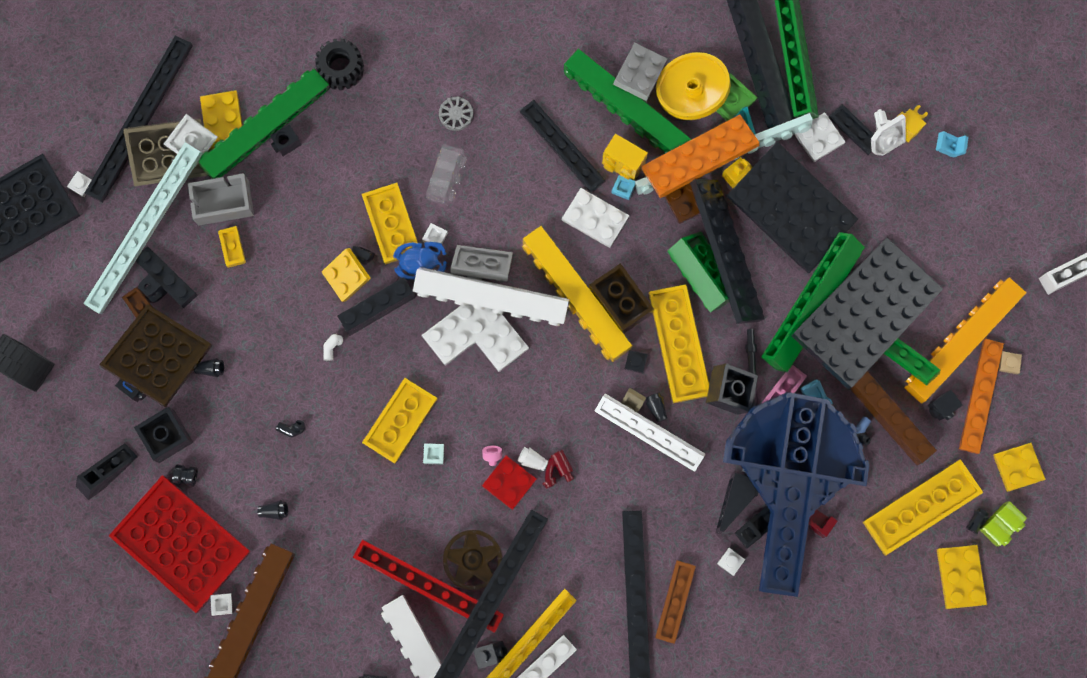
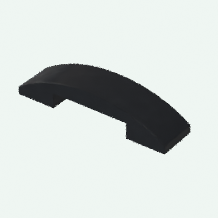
(754, 528)

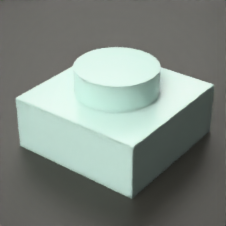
(433, 454)

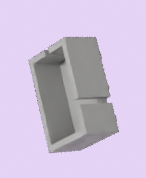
(220, 201)

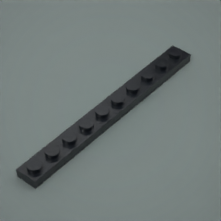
(139, 116)
(635, 594)
(492, 596)

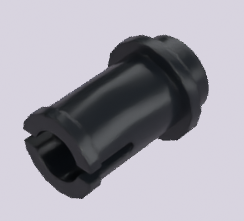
(977, 520)

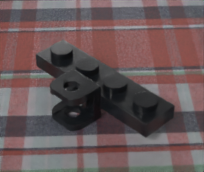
(162, 280)

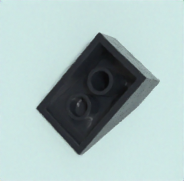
(737, 497)

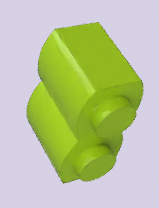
(1003, 524)

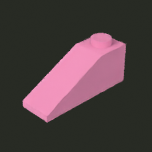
(788, 383)

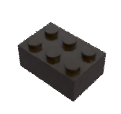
(621, 298)

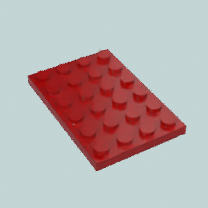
(179, 544)

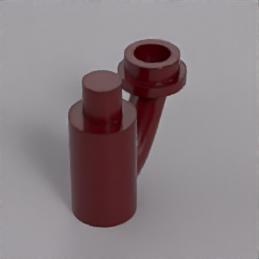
(563, 466)

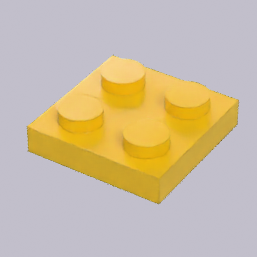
(346, 275)
(1019, 467)

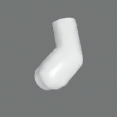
(329, 345)

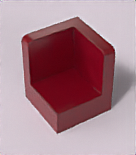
(821, 523)

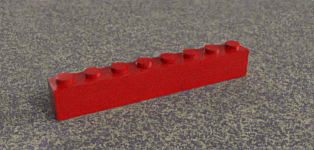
(420, 582)

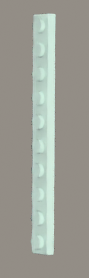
(766, 138)
(143, 228)

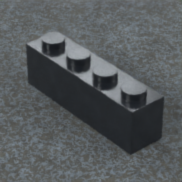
(376, 306)

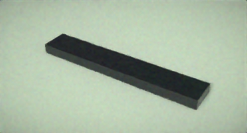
(562, 146)

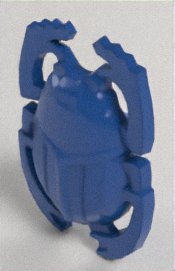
(418, 257)

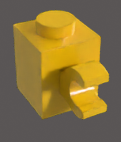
(914, 122)
(736, 171)

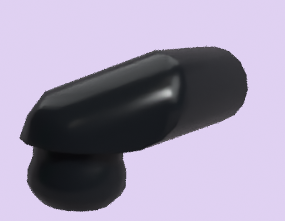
(292, 430)

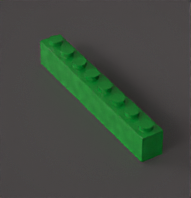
(796, 58)
(629, 107)
(259, 128)
(824, 281)

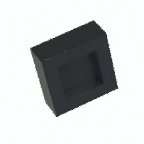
(363, 254)
(635, 361)

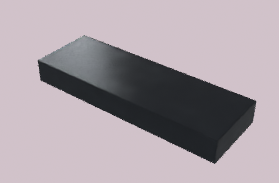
(852, 128)

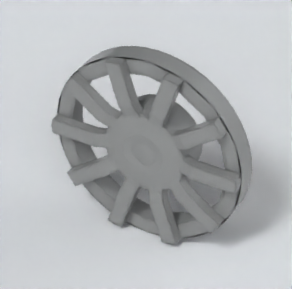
(456, 113)

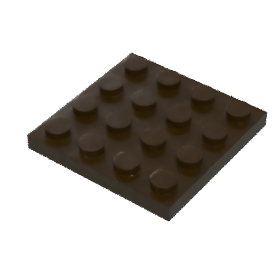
(156, 355)

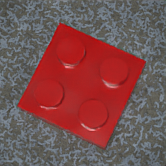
(509, 482)

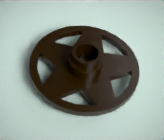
(471, 559)

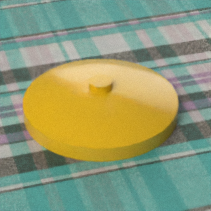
(693, 86)

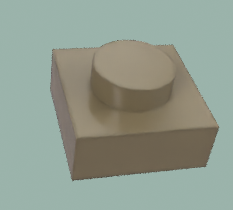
(633, 400)

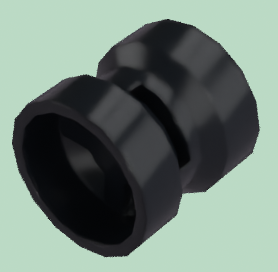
(185, 475)

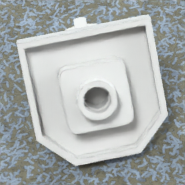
(888, 133)

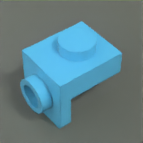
(951, 145)
(815, 390)

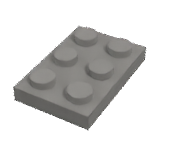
(640, 71)
(481, 263)

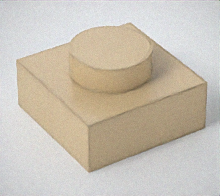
(1010, 362)

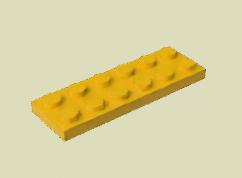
(679, 343)
(922, 507)

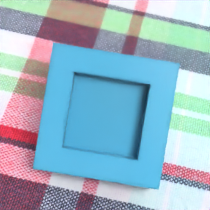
(623, 187)

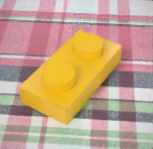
(231, 246)

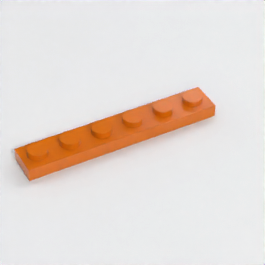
(981, 396)

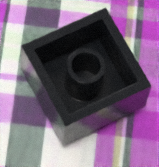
(731, 389)
(163, 435)

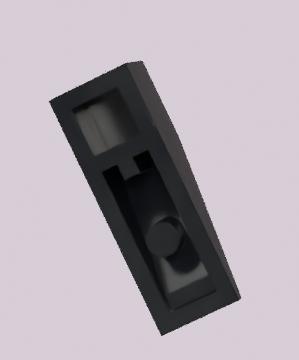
(104, 471)

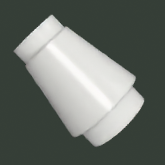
(532, 459)

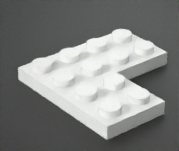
(471, 326)

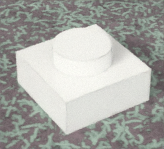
(79, 184)
(435, 234)
(731, 561)
(221, 604)

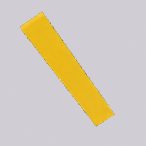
(533, 636)

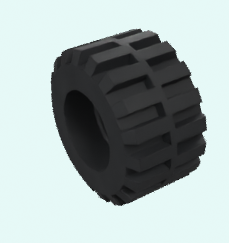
(336, 50)

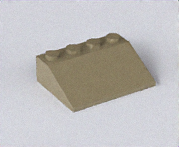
(149, 155)

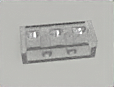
(446, 175)

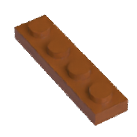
(675, 602)

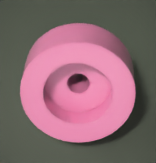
(492, 454)

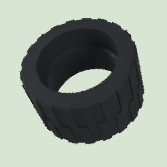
(23, 363)

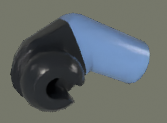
(861, 431)

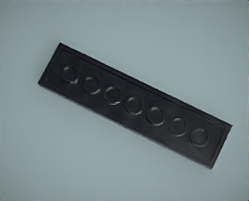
(727, 251)

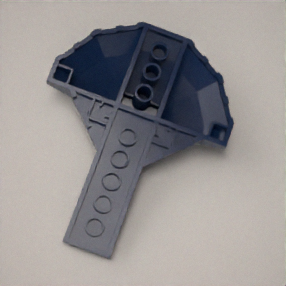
(797, 459)

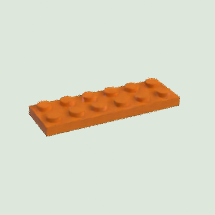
(700, 156)

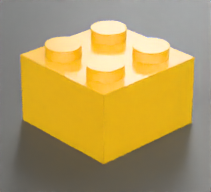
(624, 158)

